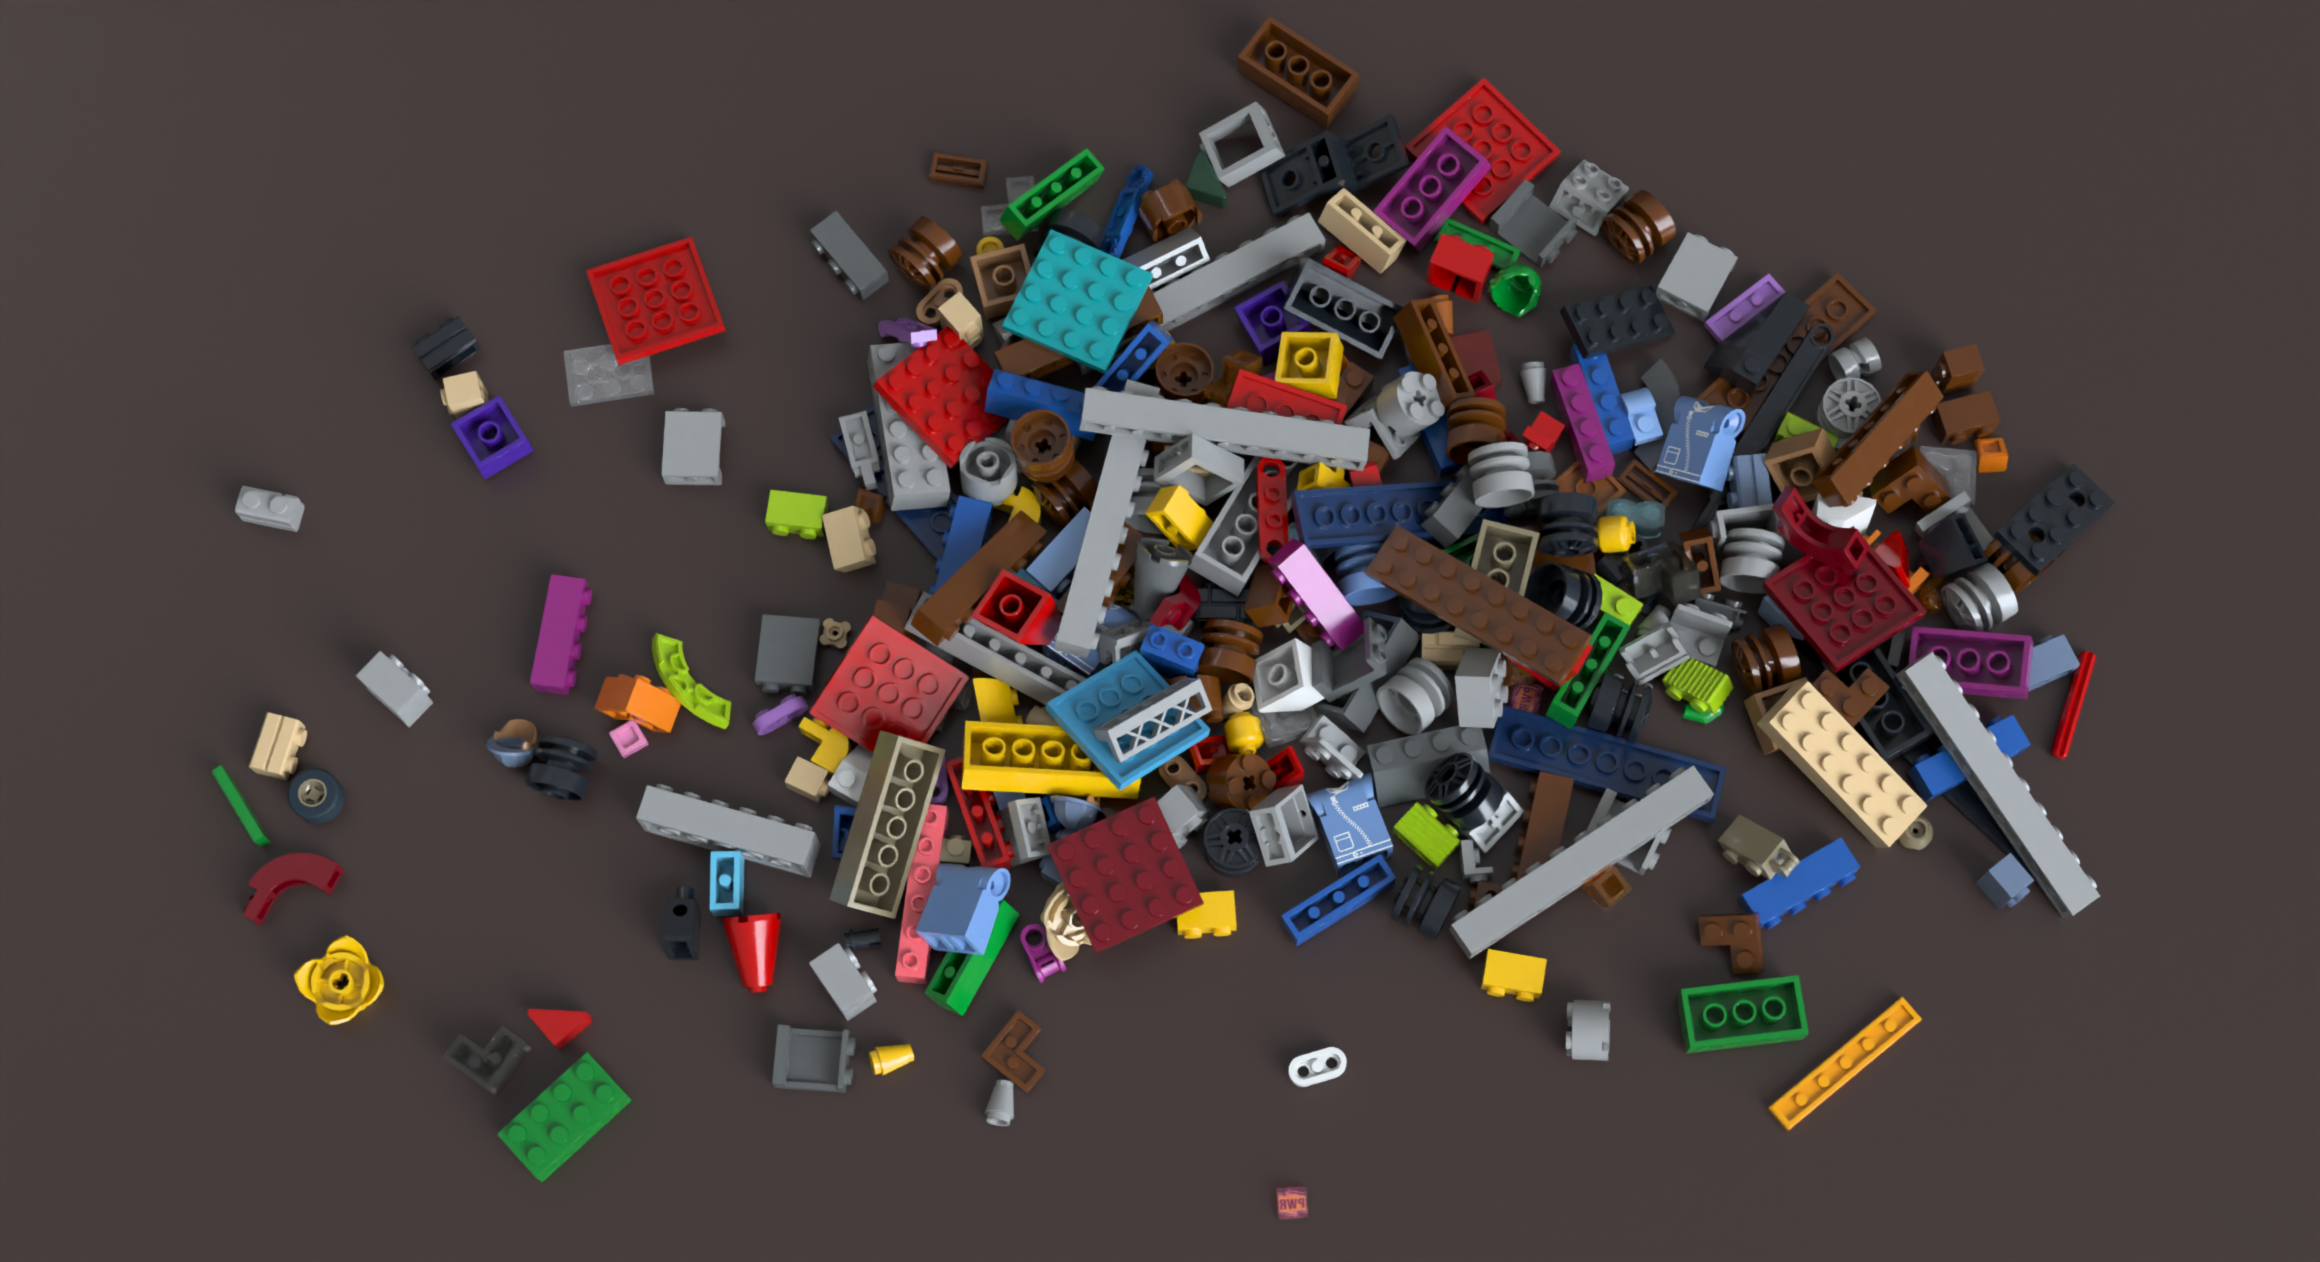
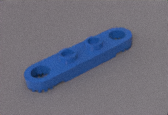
(1126, 210)

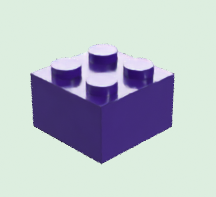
(1266, 320)
(492, 437)

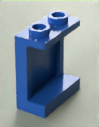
(1171, 653)

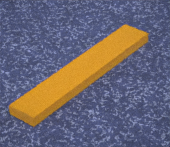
(1844, 1064)

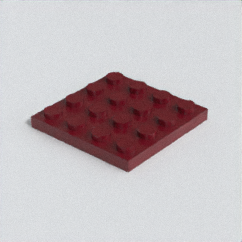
(1844, 609)
(1125, 875)

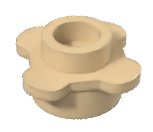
(840, 639)

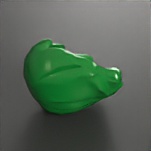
(1515, 289)

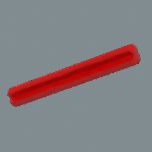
(2073, 705)

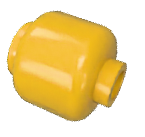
(1615, 533)
(1243, 733)

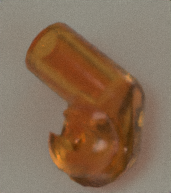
(1928, 594)

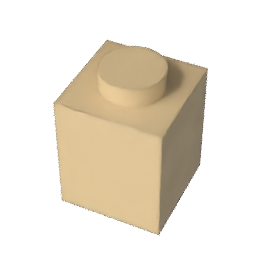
(808, 780)

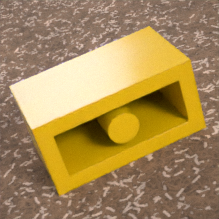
(1179, 517)
(1214, 916)
(1513, 975)

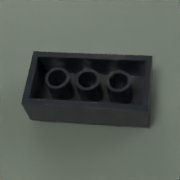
(1894, 721)

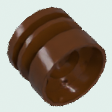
(1638, 227)
(927, 251)
(1187, 365)
(1473, 424)
(1035, 434)
(1062, 497)
(2015, 572)
(1229, 651)
(1766, 659)

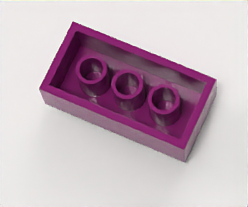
(1432, 188)
(1979, 660)

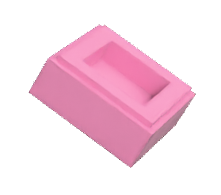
(628, 738)

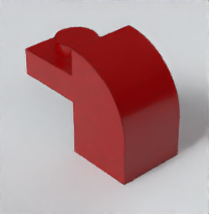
(1543, 434)

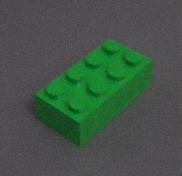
(1742, 1014)
(564, 1117)

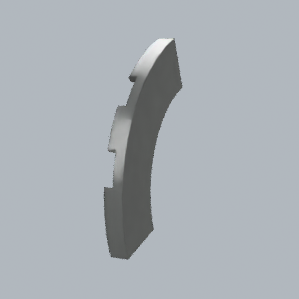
(1665, 392)

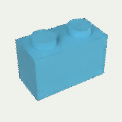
(727, 883)

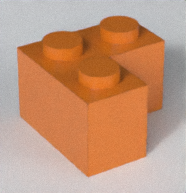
(639, 702)

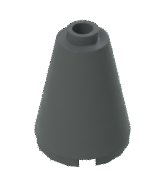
(1157, 573)

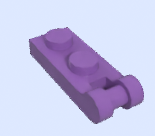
(908, 331)

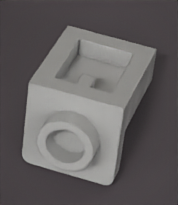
(1469, 858)

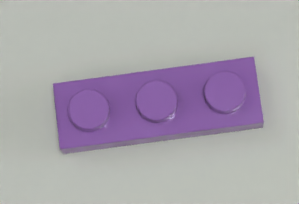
(1743, 308)

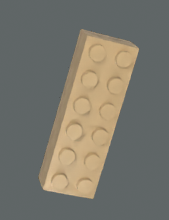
(1842, 764)

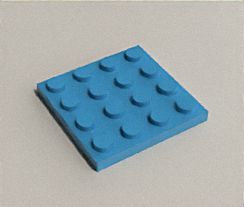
(1107, 696)

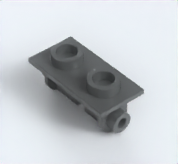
(1730, 608)

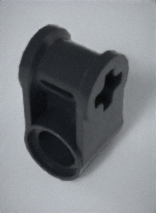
(1611, 564)

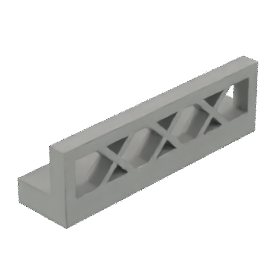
(1146, 711)

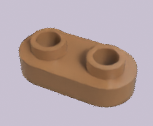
(935, 299)
(1184, 776)

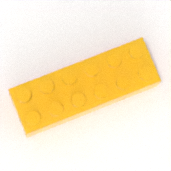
(1032, 761)

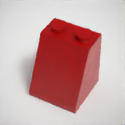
(1019, 611)

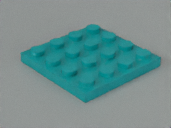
(1077, 301)

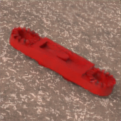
(1271, 507)

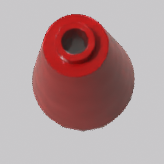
(754, 947)

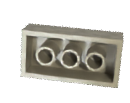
(1505, 556)

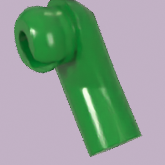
(1706, 717)

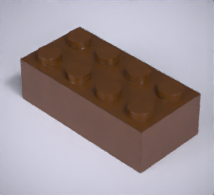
(1298, 72)

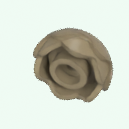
(1922, 838)

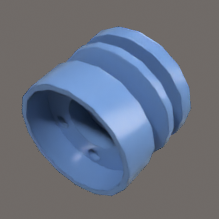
(1356, 585)

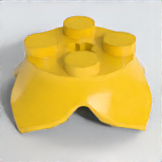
(319, 979)

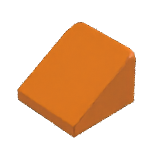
(1991, 455)

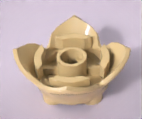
(1063, 929)

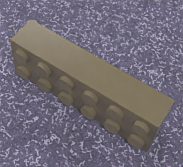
(887, 825)

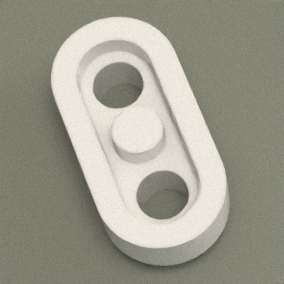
(1317, 1068)

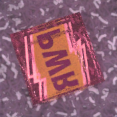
(1526, 697)
(1292, 1203)

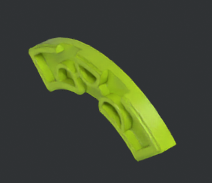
(674, 673)

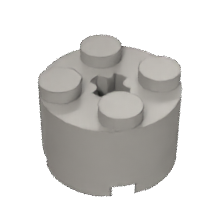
(1410, 403)
(988, 470)
(1589, 1030)

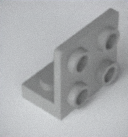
(1588, 196)
(1367, 415)
(1957, 505)
(1701, 632)
(1333, 748)
(1025, 830)

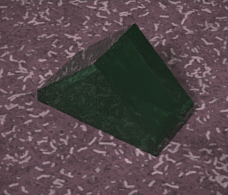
(1204, 183)

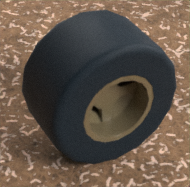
(306, 791)

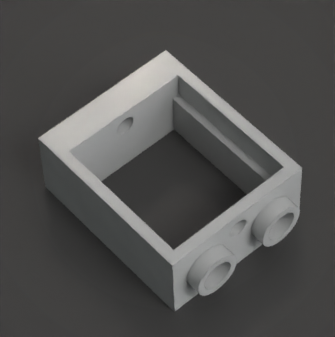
(1251, 164)
(1173, 465)
(1281, 826)

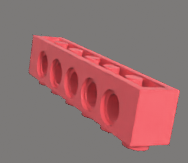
(913, 950)

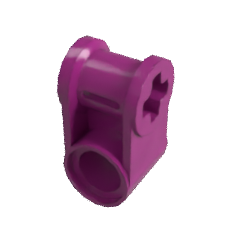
(1040, 954)

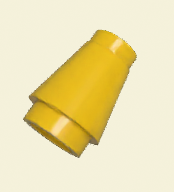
(888, 1058)

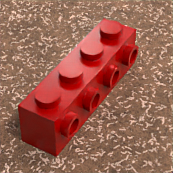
(980, 820)

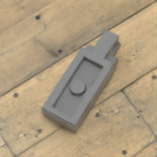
(861, 447)

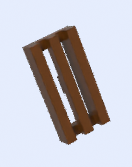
(954, 179)
(1639, 494)

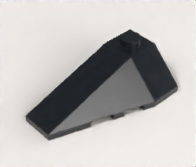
(1754, 347)

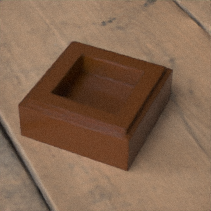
(871, 502)

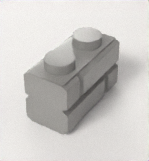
(269, 508)

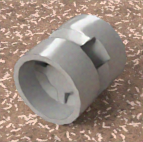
(1856, 361)

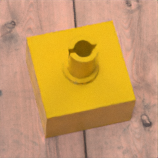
(1310, 362)

